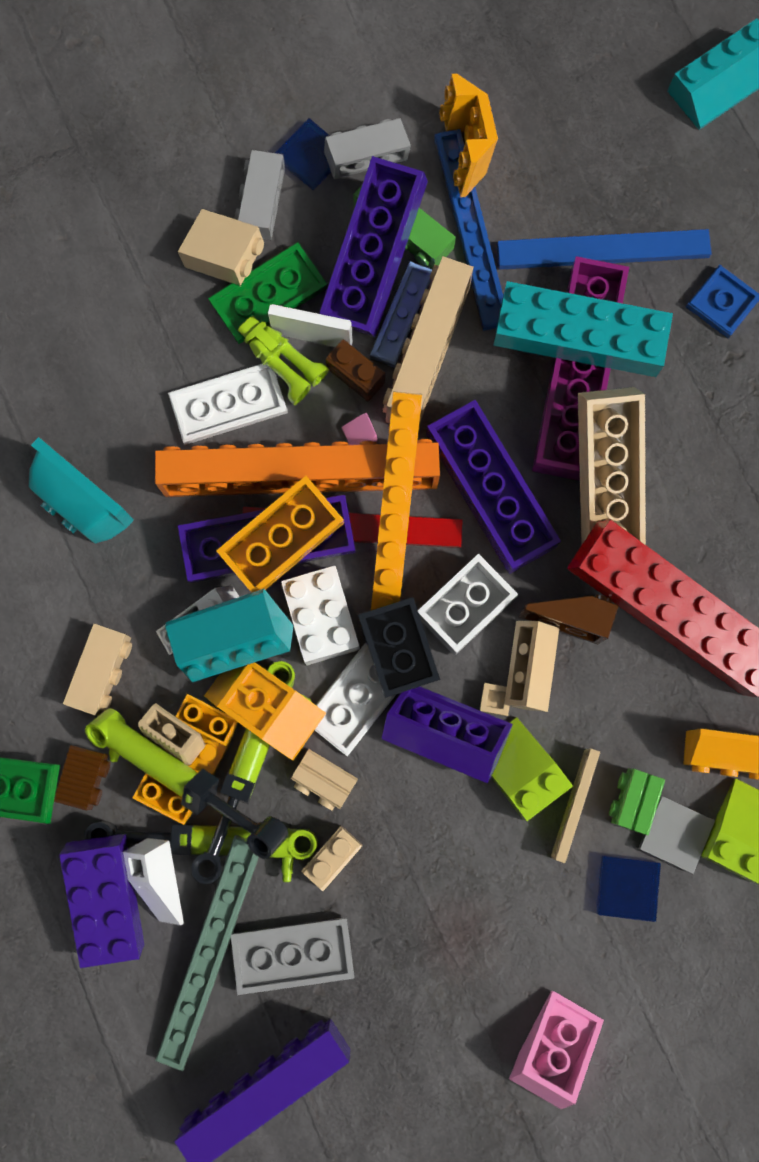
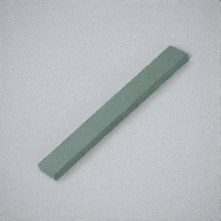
(208, 955)

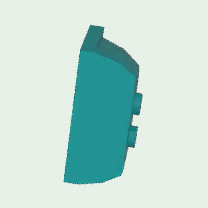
(74, 496)

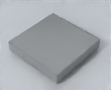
(677, 835)

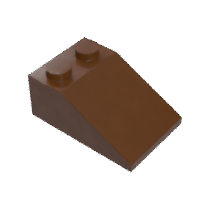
(581, 617)

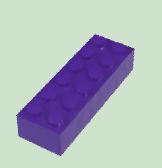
(374, 244)
(492, 487)
(203, 538)
(264, 1094)

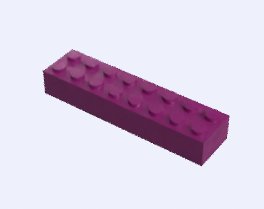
(559, 430)

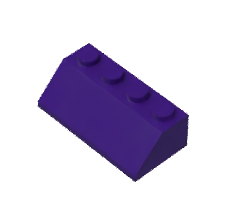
(447, 732)

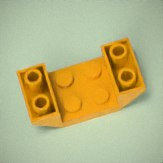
(470, 111)
(266, 707)
(217, 732)

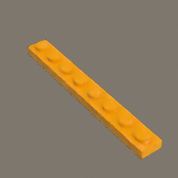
(396, 498)

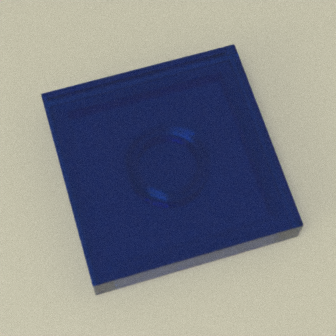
(305, 154)
(628, 888)

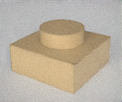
(493, 700)

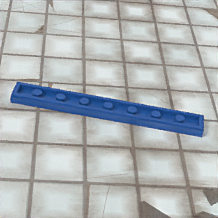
(471, 232)
(605, 248)

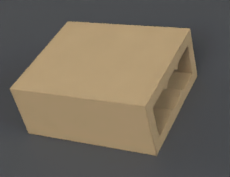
(221, 247)

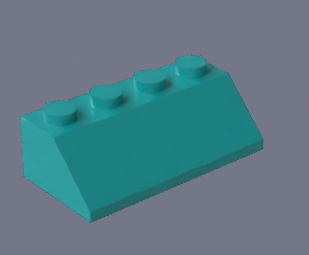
(719, 77)
(229, 635)

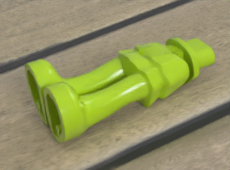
(270, 345)

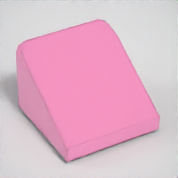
(359, 430)

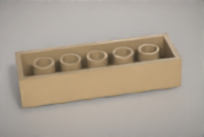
(431, 332)
(612, 459)

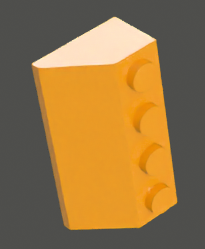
(722, 751)

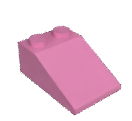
(557, 1051)

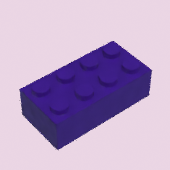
(101, 901)

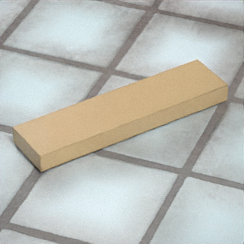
(575, 805)

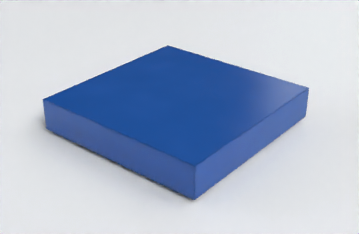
(723, 301)

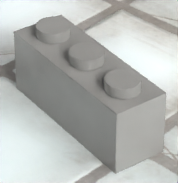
(352, 150)
(261, 191)

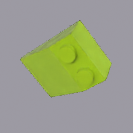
(528, 773)
(735, 833)

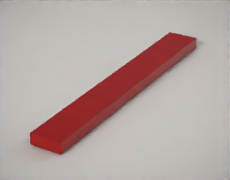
(421, 530)

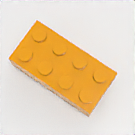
(281, 536)

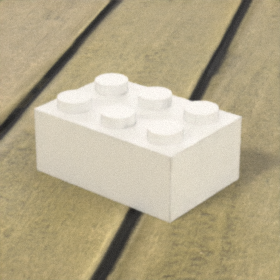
(466, 604)
(320, 615)

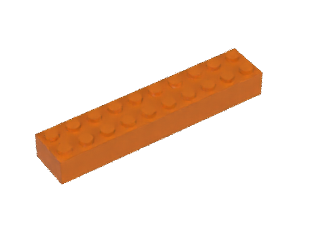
(281, 467)

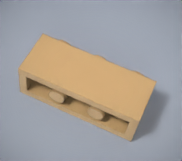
(531, 666)
(98, 670)

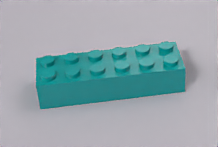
(583, 329)

